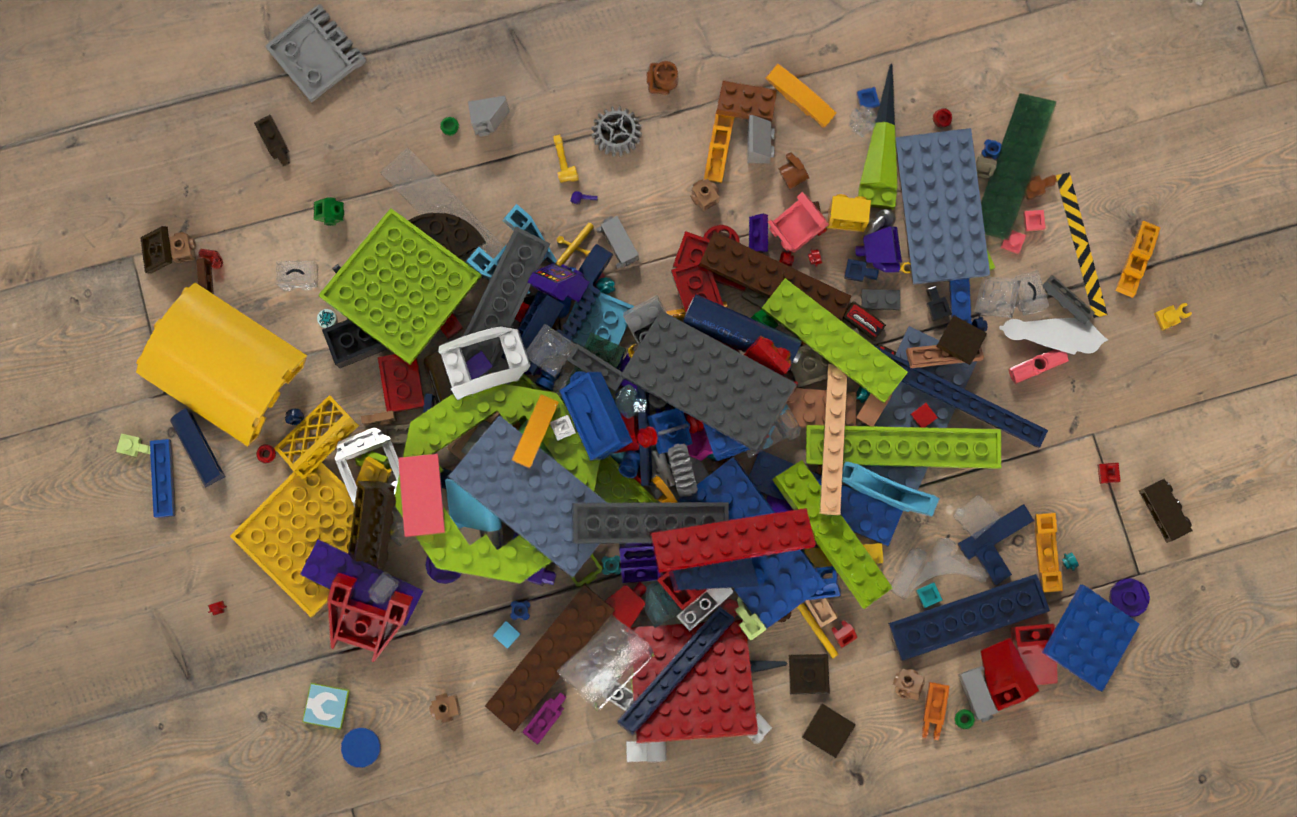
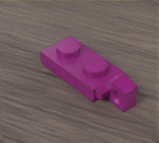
(545, 719)

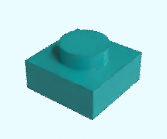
(929, 595)

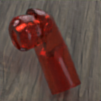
(214, 257)

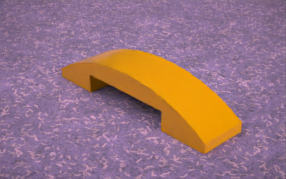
(535, 431)
(1047, 552)

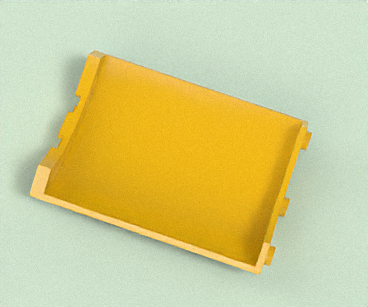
(218, 362)

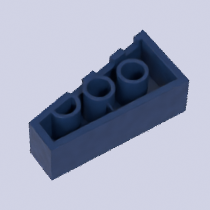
(714, 576)

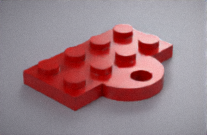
(694, 246)

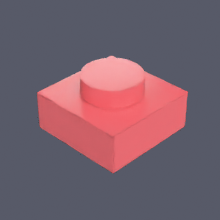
(1034, 220)
(1014, 243)

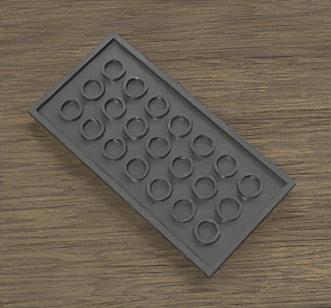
(709, 381)

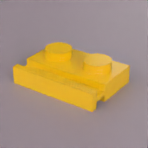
(373, 471)

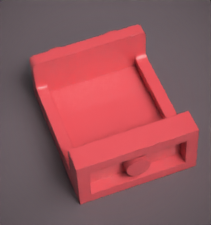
(798, 224)

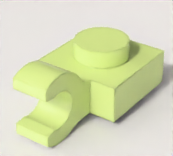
(131, 445)
(751, 624)

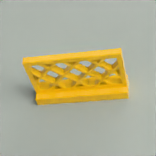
(323, 444)

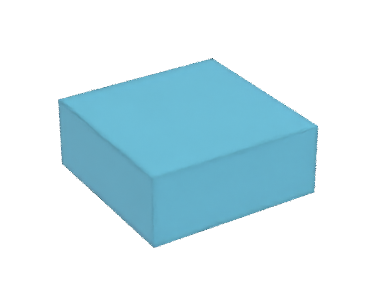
(506, 634)

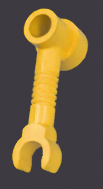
(566, 173)

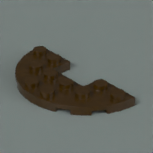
(450, 231)

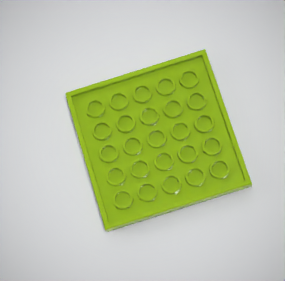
(400, 286)

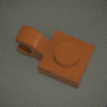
(1037, 186)

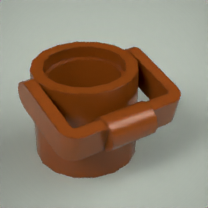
(664, 76)
(793, 171)

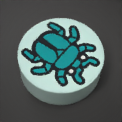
(326, 318)

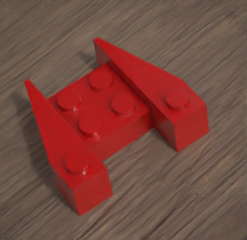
(362, 623)

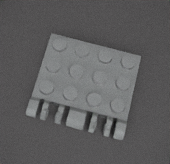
(312, 54)

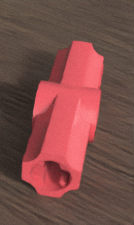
(1027, 369)

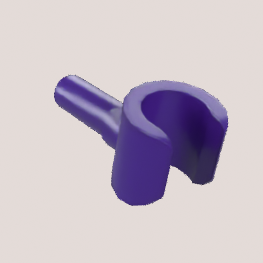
(577, 196)

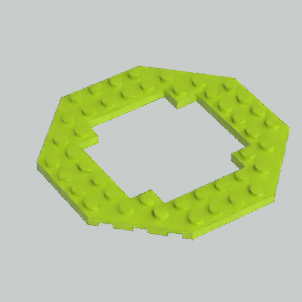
(453, 419)

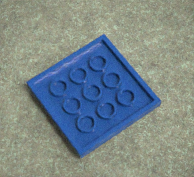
(1091, 638)

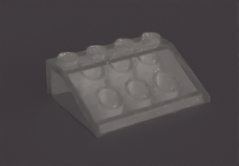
(606, 663)

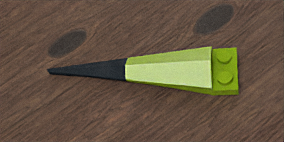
(880, 168)

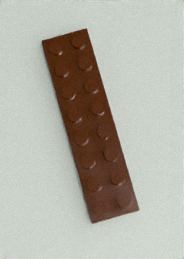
(765, 274)
(539, 668)

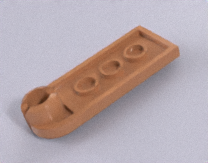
(810, 404)

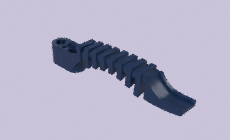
(592, 269)

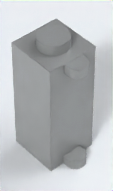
(619, 241)
(977, 694)

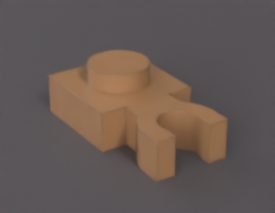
(382, 418)

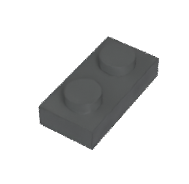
(880, 299)

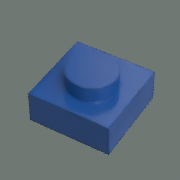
(868, 98)

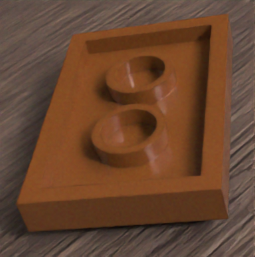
(745, 100)

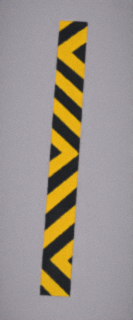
(1081, 244)

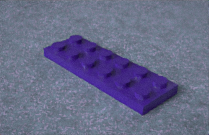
(328, 561)

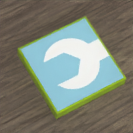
(326, 706)

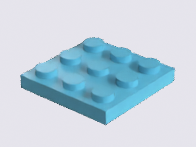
(604, 320)

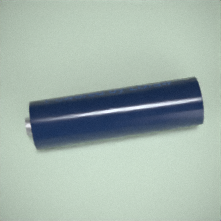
(735, 328)

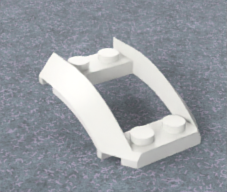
(458, 371)
(361, 444)

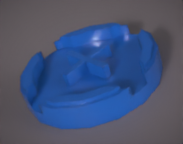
(360, 747)

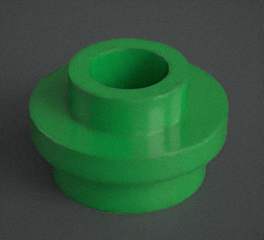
(971, 719)

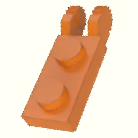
(935, 708)

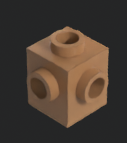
(705, 194)
(182, 247)
(909, 684)
(451, 704)

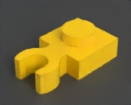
(1170, 316)

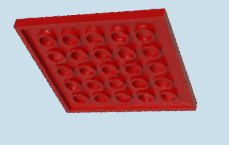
(710, 699)

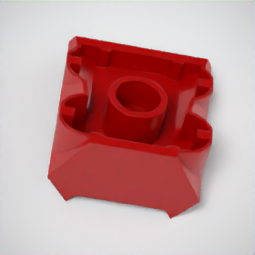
(768, 355)

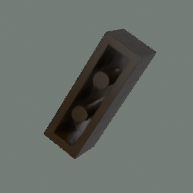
(1166, 510)

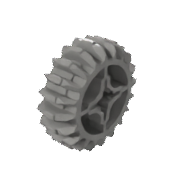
(603, 123)
(682, 470)

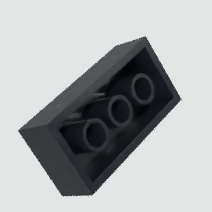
(350, 343)

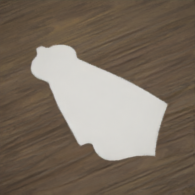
(1060, 334)

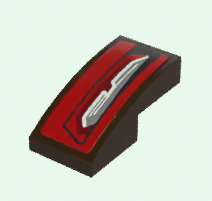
(864, 320)

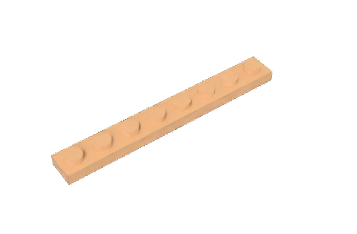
(833, 441)

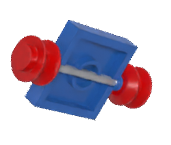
(668, 430)

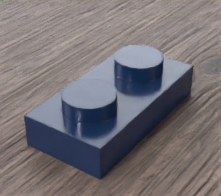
(993, 563)

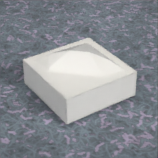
(562, 427)

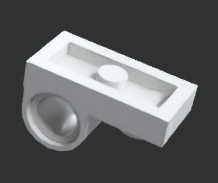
(763, 729)
(646, 751)

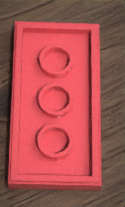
(421, 495)

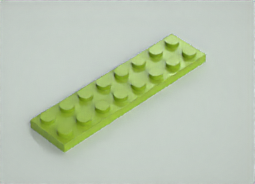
(834, 340)
(834, 536)

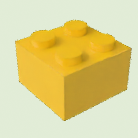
(849, 213)

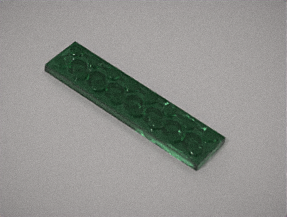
(1015, 164)

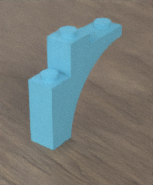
(887, 490)

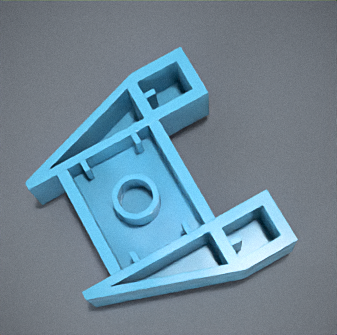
(515, 218)

